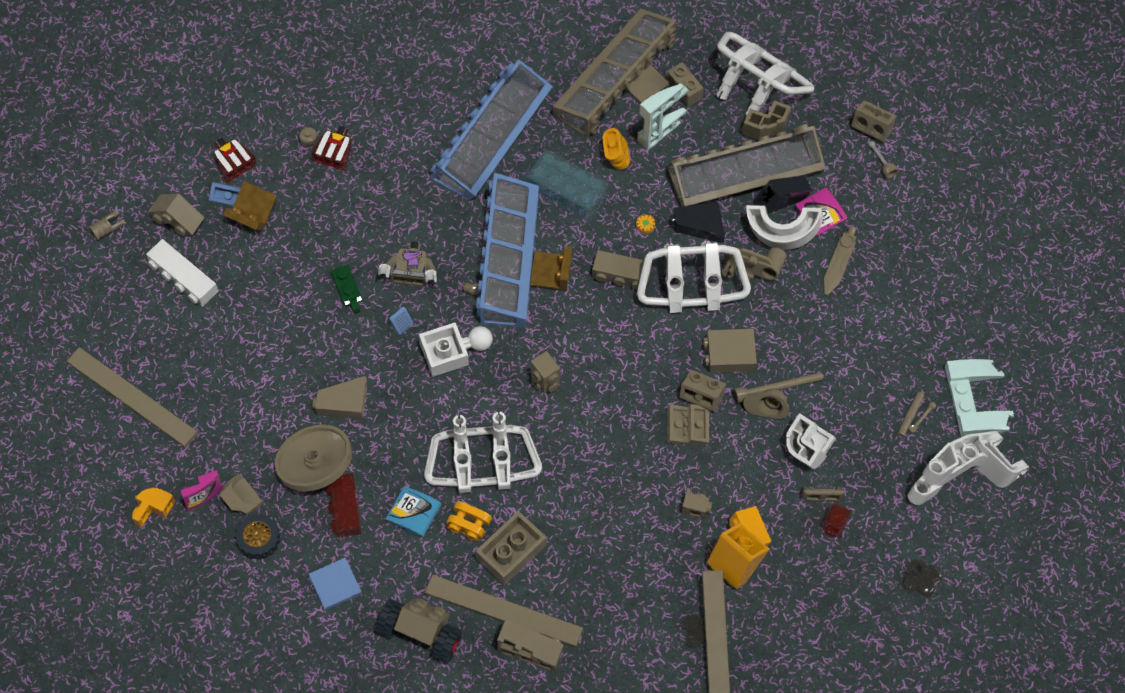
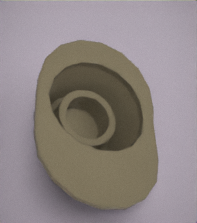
(767, 404)

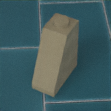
(342, 400)

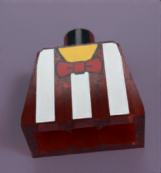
(333, 149)
(233, 158)

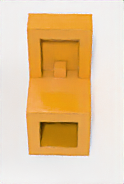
(150, 501)

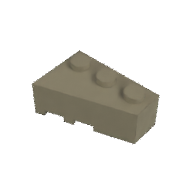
(529, 645)

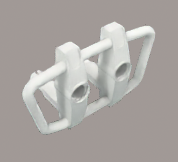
(772, 78)
(674, 270)
(461, 451)

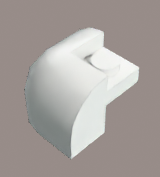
(808, 441)

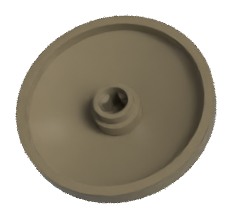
(313, 457)

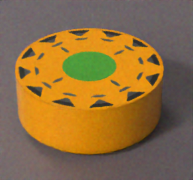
(645, 224)

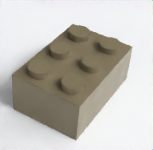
(511, 548)

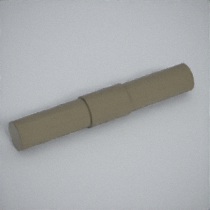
(911, 414)

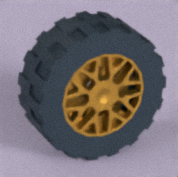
(257, 536)

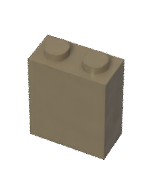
(730, 350)

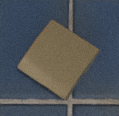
(687, 424)

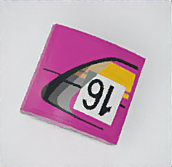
(830, 207)
(203, 492)

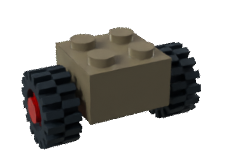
(421, 623)

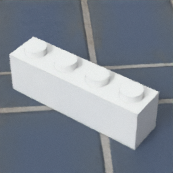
(182, 273)

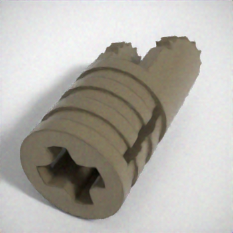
(104, 227)

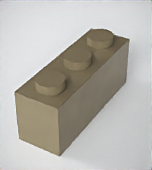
(618, 269)

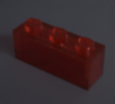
(344, 506)

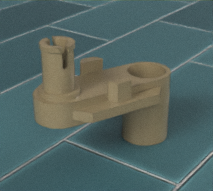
(757, 265)

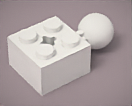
(454, 352)

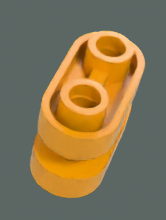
(616, 148)
(459, 524)

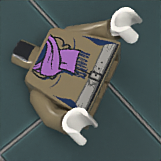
(410, 267)

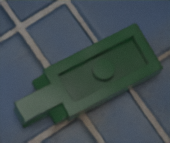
(347, 287)

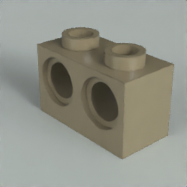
(681, 75)
(873, 121)

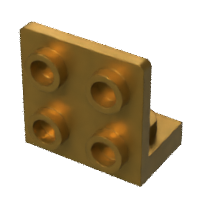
(252, 206)
(551, 269)

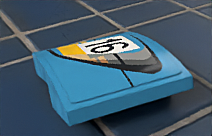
(413, 511)

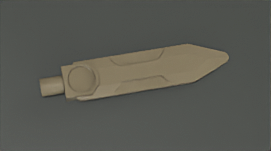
(839, 260)

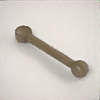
(913, 428)

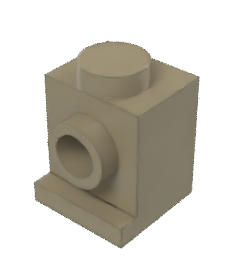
(696, 505)

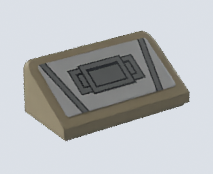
(822, 493)

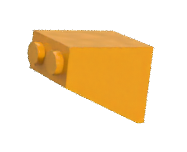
(737, 555)

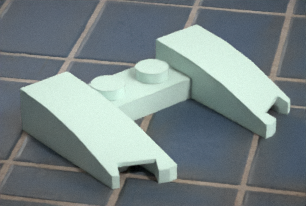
(655, 124)
(969, 421)

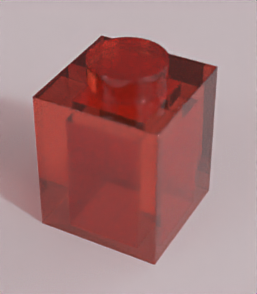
(836, 520)

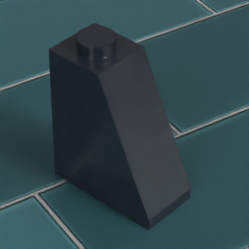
(783, 193)
(699, 221)

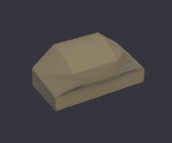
(240, 495)

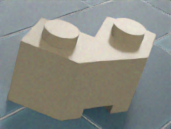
(760, 124)

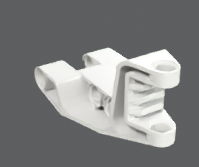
(960, 455)

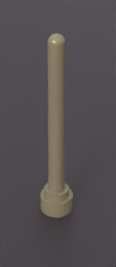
(740, 393)

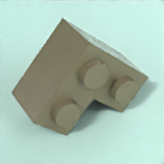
(176, 211)

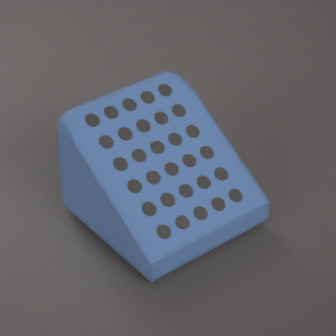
(401, 321)

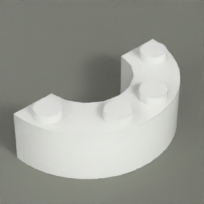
(786, 235)

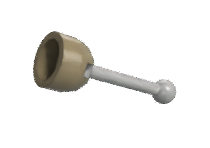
(889, 169)

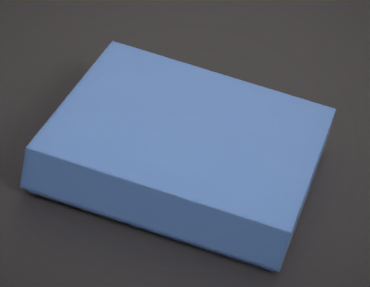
(335, 583)

